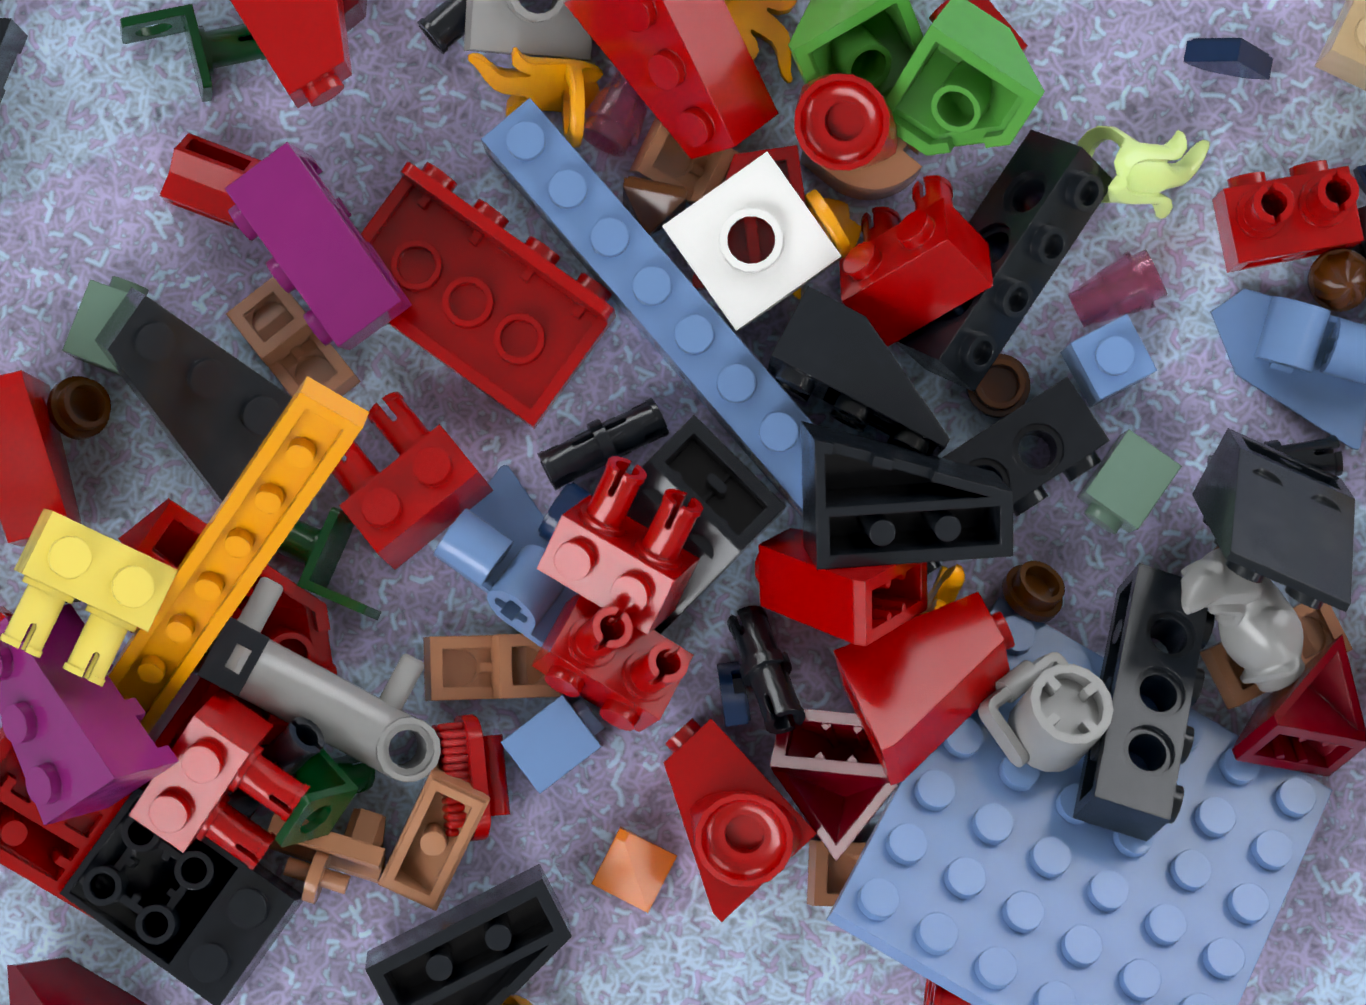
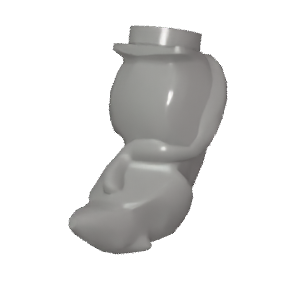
(1252, 619)

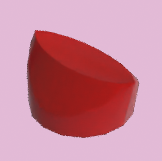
(844, 123)
(743, 836)

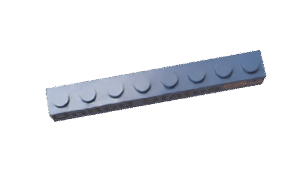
(652, 294)

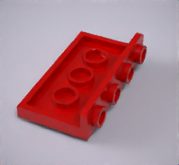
(483, 296)

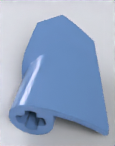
(1299, 359)
(500, 552)

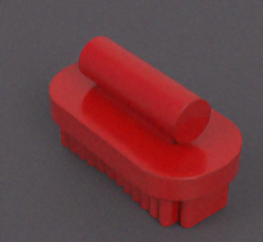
(477, 761)

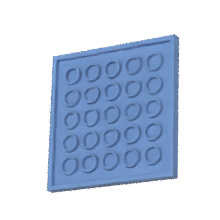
(1020, 904)

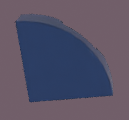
(1229, 57)
(733, 694)

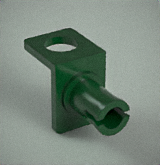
(206, 48)
(320, 553)
(330, 792)

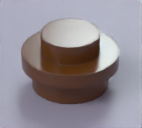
(1002, 388)
(79, 407)
(1034, 591)

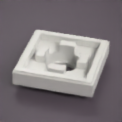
(752, 289)

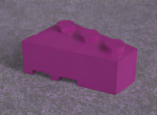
(315, 248)
(70, 735)

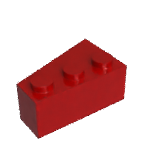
(684, 66)

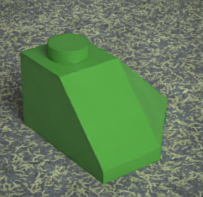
(856, 38)
(964, 84)

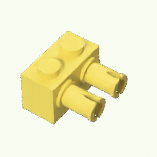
(77, 562)

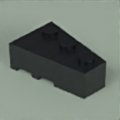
(896, 504)

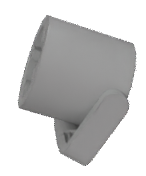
(1055, 718)

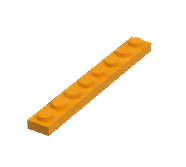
(237, 545)

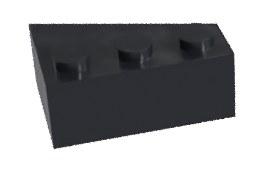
(193, 388)
(475, 949)

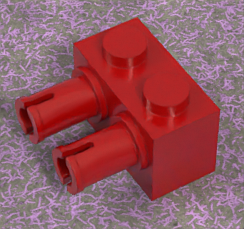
(1287, 216)
(914, 266)
(415, 493)
(618, 559)
(611, 664)
(217, 756)

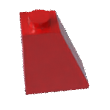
(302, 44)
(31, 459)
(843, 602)
(924, 679)
(710, 763)

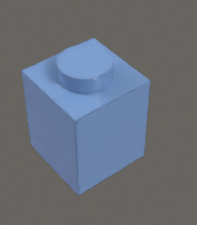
(1108, 360)
(554, 741)

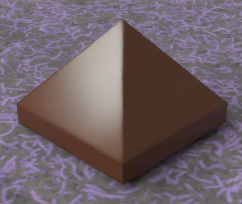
(653, 202)

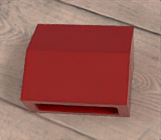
(199, 177)

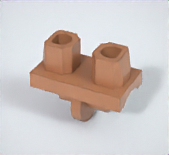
(354, 853)

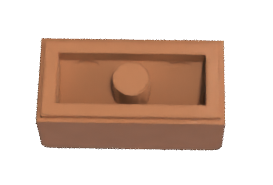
(423, 854)

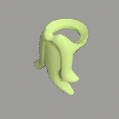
(1144, 167)

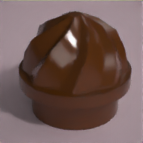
(1338, 279)

